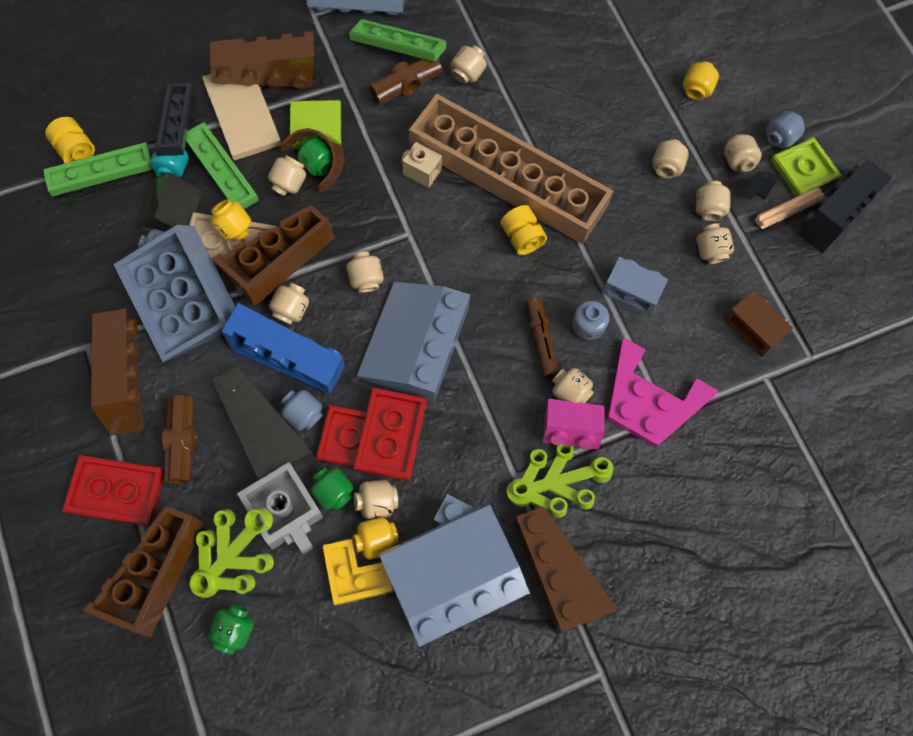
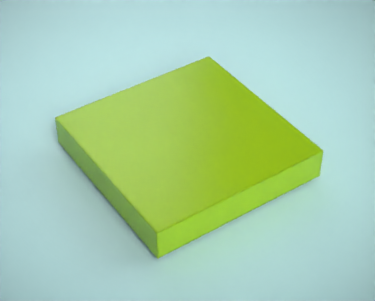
(316, 115)
(805, 167)

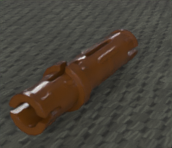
(540, 326)

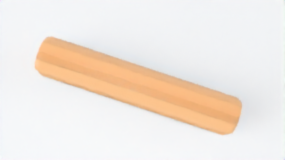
(789, 208)

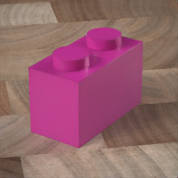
(573, 424)

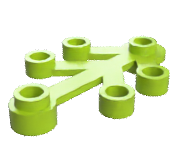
(556, 482)
(228, 554)

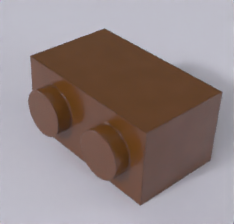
(758, 323)

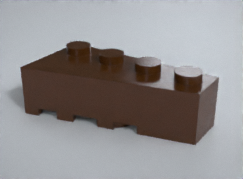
(264, 61)
(275, 254)
(116, 372)
(148, 574)
(562, 576)

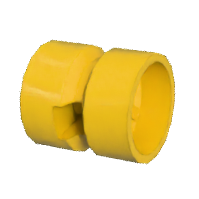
(69, 140)
(522, 227)

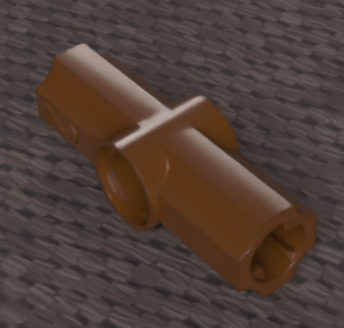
(404, 79)
(179, 440)

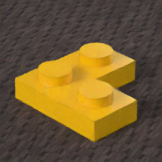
(347, 580)

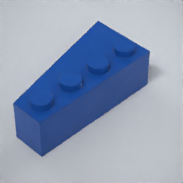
(282, 349)

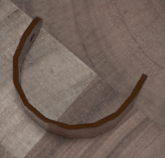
(337, 151)

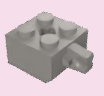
(299, 511)

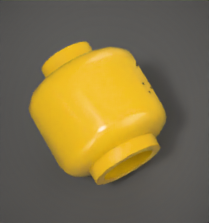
(700, 80)
(230, 220)
(375, 537)

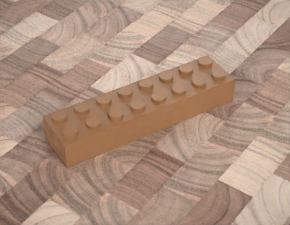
(511, 168)

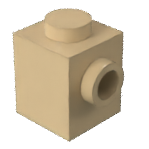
(421, 164)

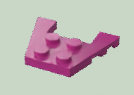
(644, 407)

